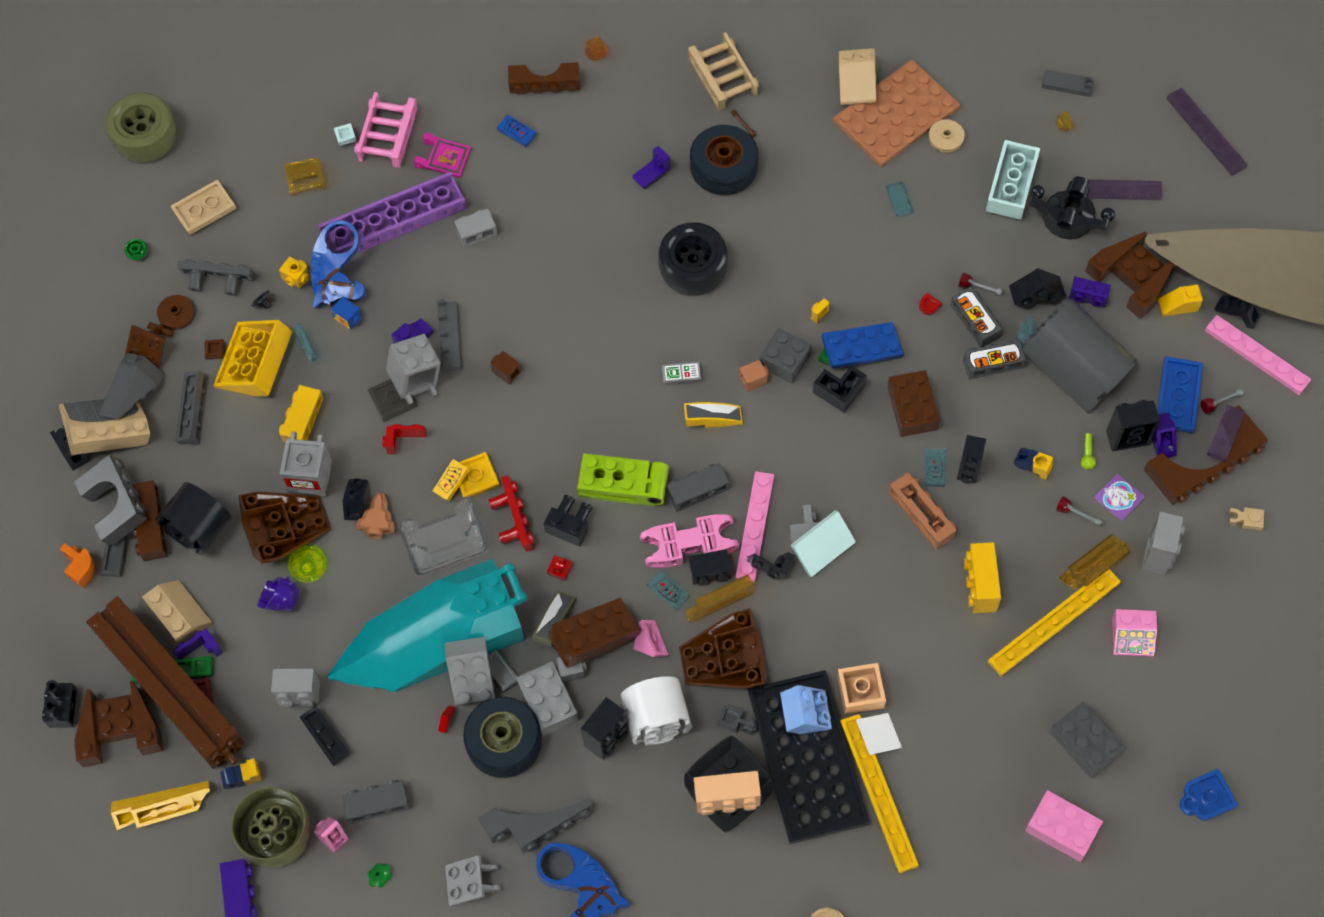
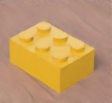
(982, 577)

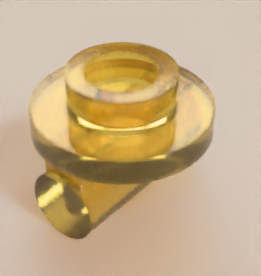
(1064, 121)

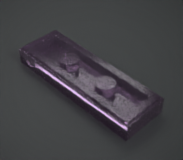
(1225, 433)

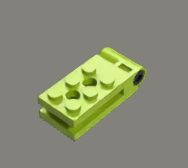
(639, 483)

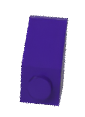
(1165, 436)

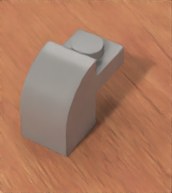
(809, 521)

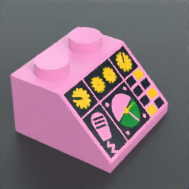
(1134, 632)

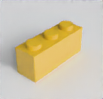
(302, 413)

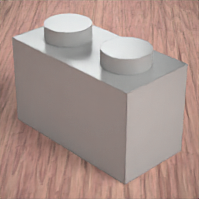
(475, 227)

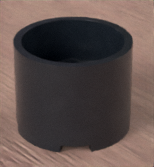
(193, 518)

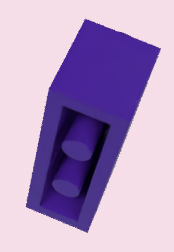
(237, 889)

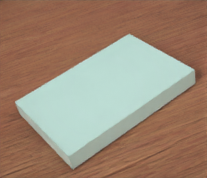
(823, 543)

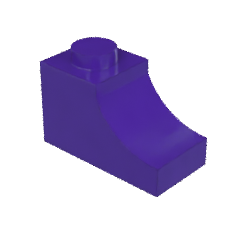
(412, 330)

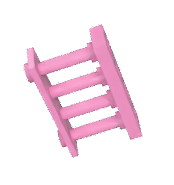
(400, 140)

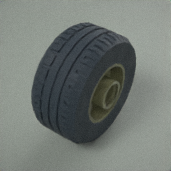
(508, 754)

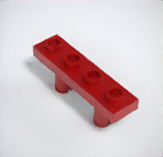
(521, 521)

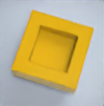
(819, 310)

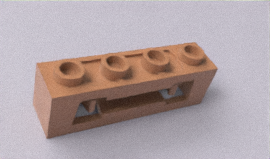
(942, 528)

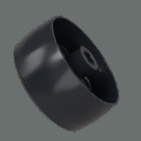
(695, 274)

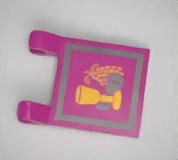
(444, 157)

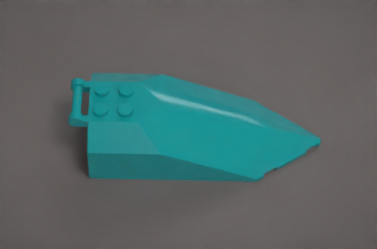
(410, 638)

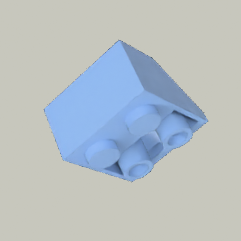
(805, 710)

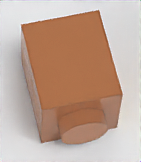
(753, 375)

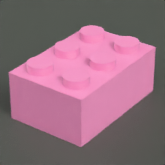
(1063, 826)

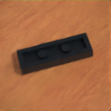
(324, 735)

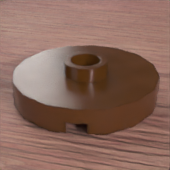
(178, 319)

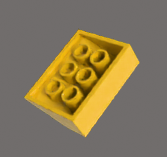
(253, 357)

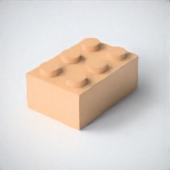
(727, 792)

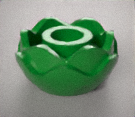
(134, 244)

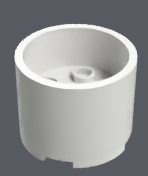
(655, 710)

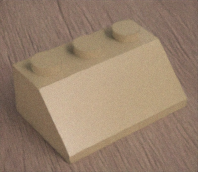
(177, 610)

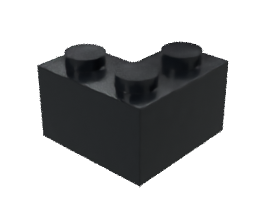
(1036, 287)
(839, 391)

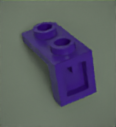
(654, 169)
(199, 638)

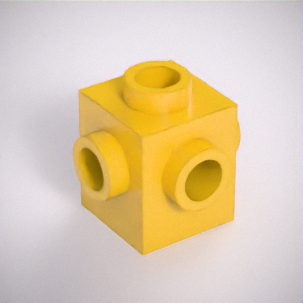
(295, 272)

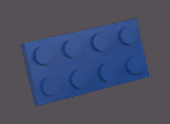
(862, 345)
(1180, 392)

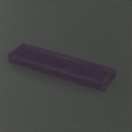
(1125, 189)

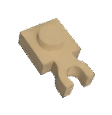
(1249, 518)

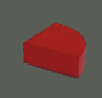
(444, 720)

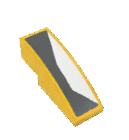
(712, 414)

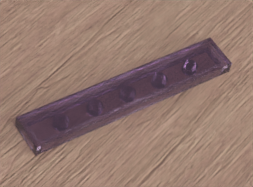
(1206, 131)

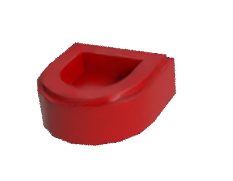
(929, 305)

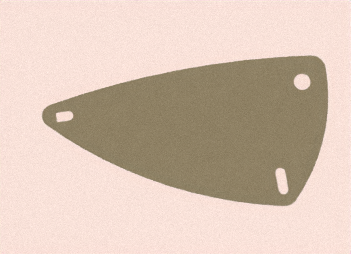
(1260, 266)

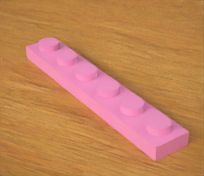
(1258, 355)
(755, 523)

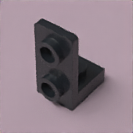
(1235, 306)
(353, 499)
(776, 570)

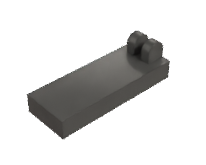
(1067, 83)

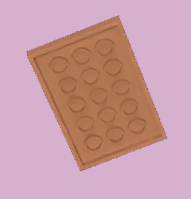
(903, 112)

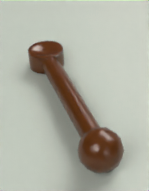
(751, 132)

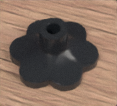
(262, 300)

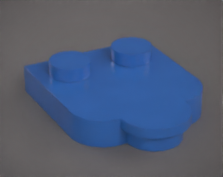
(1207, 796)

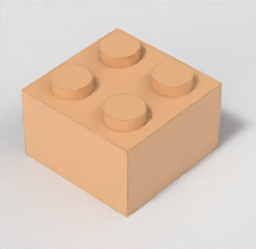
(861, 688)

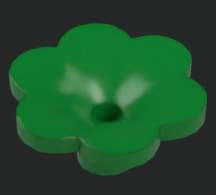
(379, 875)

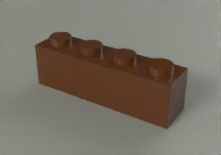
(149, 534)

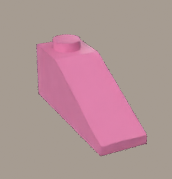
(331, 834)

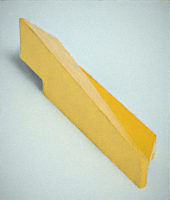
(158, 805)

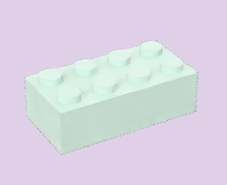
(1012, 179)

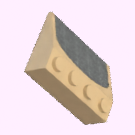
(93, 433)

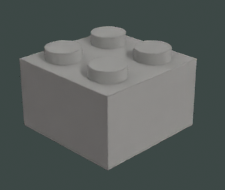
(295, 687)

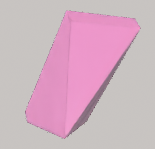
(650, 640)

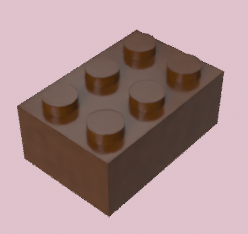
(913, 403)

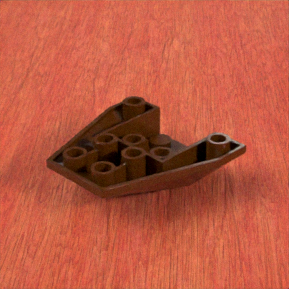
(280, 523)
(726, 654)

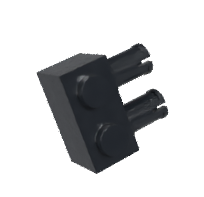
(565, 526)
(59, 704)

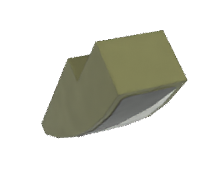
(556, 611)

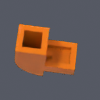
(82, 566)

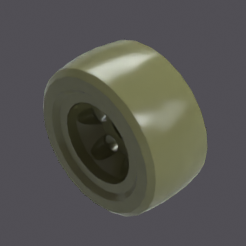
(149, 139)
(256, 811)

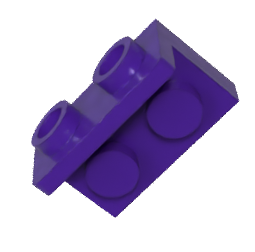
(1090, 292)

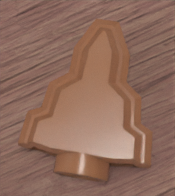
(377, 518)

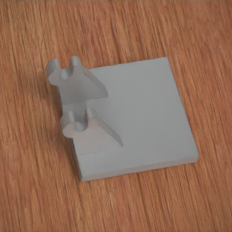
(465, 880)

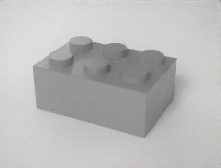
(1163, 543)
(469, 670)
(547, 698)

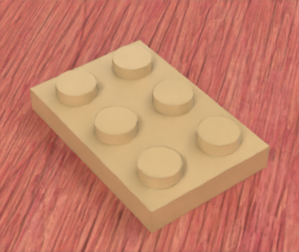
(203, 207)

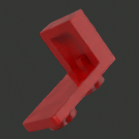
(399, 430)

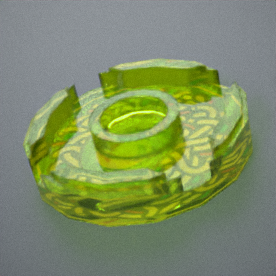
(307, 564)

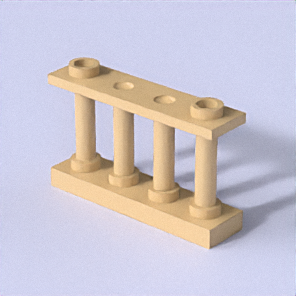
(712, 84)

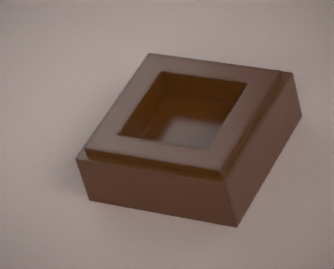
(214, 349)

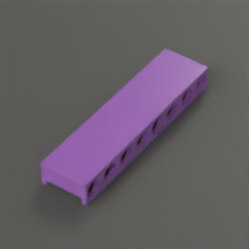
(397, 214)

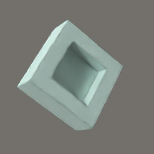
(345, 134)

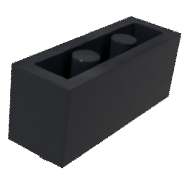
(971, 459)

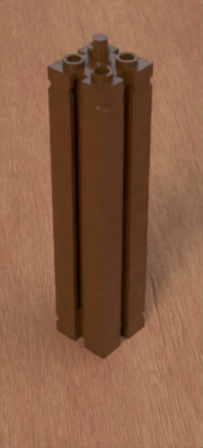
(166, 684)

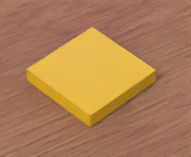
(480, 476)

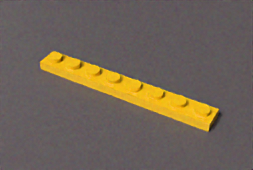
(1053, 623)
(880, 797)

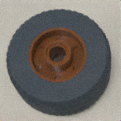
(724, 159)

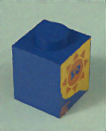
(346, 313)

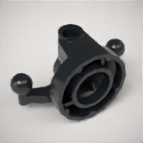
(1065, 221)

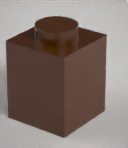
(505, 367)

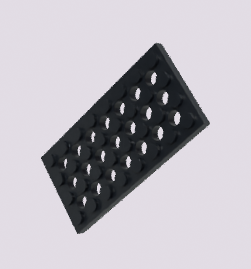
(780, 772)

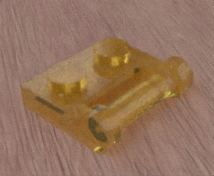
(304, 170)

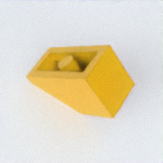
(1181, 300)

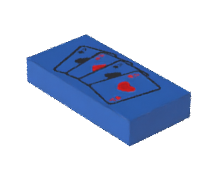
(516, 130)

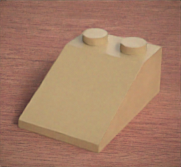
(857, 76)

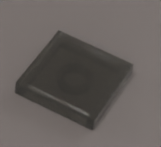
(389, 401)

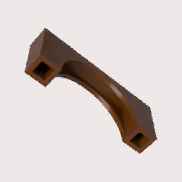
(1179, 482)

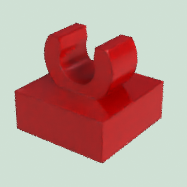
(559, 568)

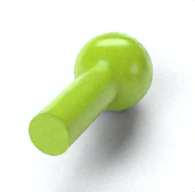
(1088, 461)

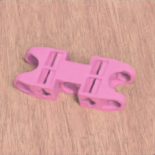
(688, 540)

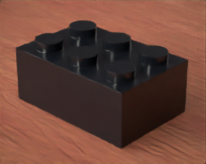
(1132, 425)
(605, 729)

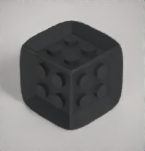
(727, 758)

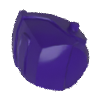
(279, 595)

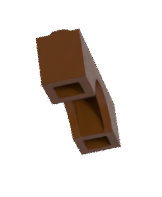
(563, 79)

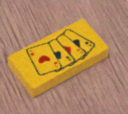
(451, 480)

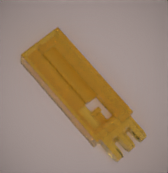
(1095, 562)
(720, 598)

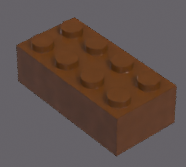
(593, 632)

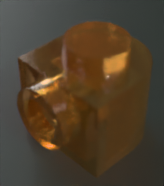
(596, 48)

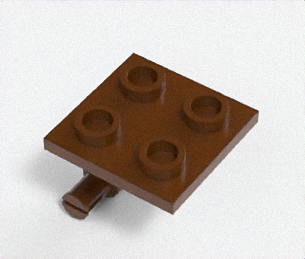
(149, 342)

